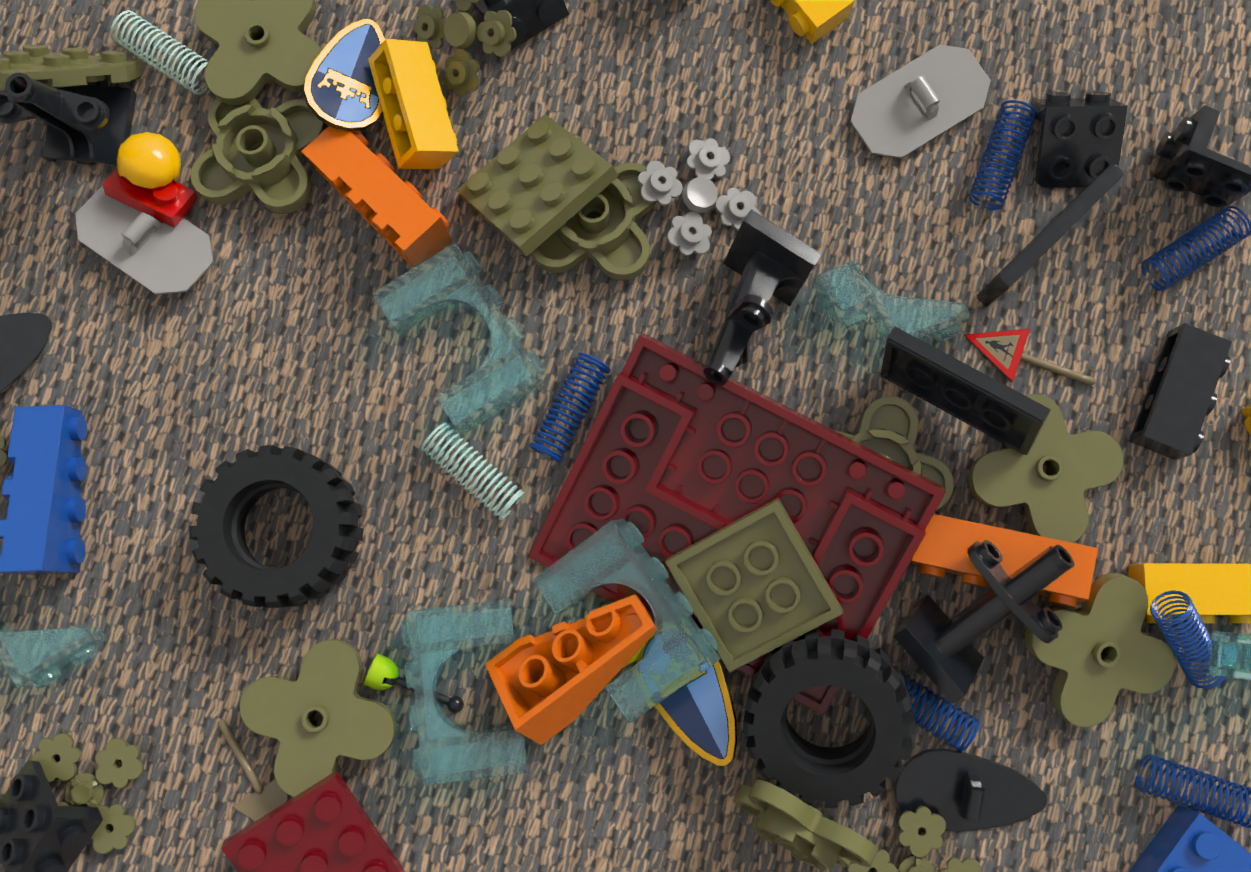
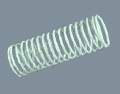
(134, 26)
(444, 433)

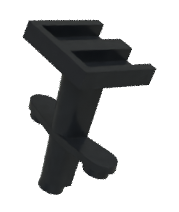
(81, 120)
(768, 265)
(944, 644)

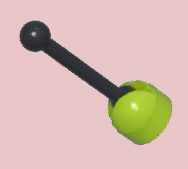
(385, 674)

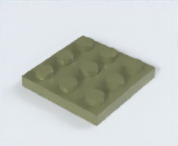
(537, 184)
(754, 585)

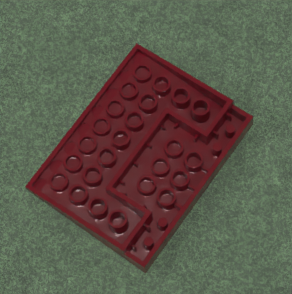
(703, 454)

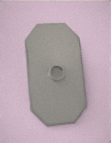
(920, 101)
(143, 247)

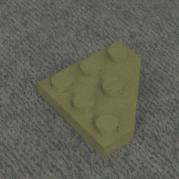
(70, 67)

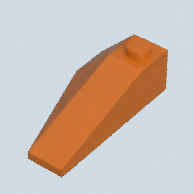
(560, 672)

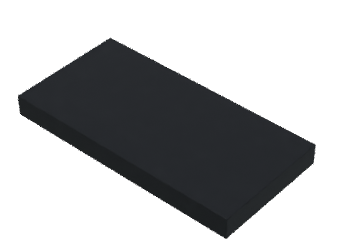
(1050, 235)
(963, 391)

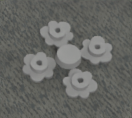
(698, 195)

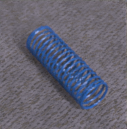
(996, 196)
(1192, 232)
(539, 447)
(1184, 632)
(964, 746)
(1245, 796)

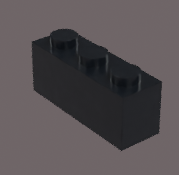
(1181, 392)

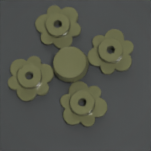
(460, 32)
(89, 789)
(919, 845)

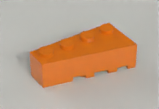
(379, 194)
(946, 551)

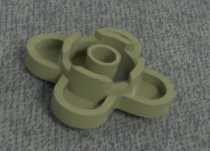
(257, 45)
(258, 154)
(610, 240)
(891, 430)
(1055, 502)
(1103, 651)
(350, 723)
(802, 828)

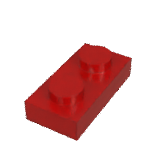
(163, 203)

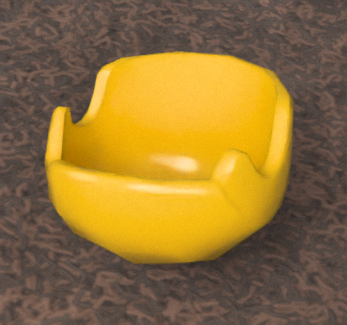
(148, 160)

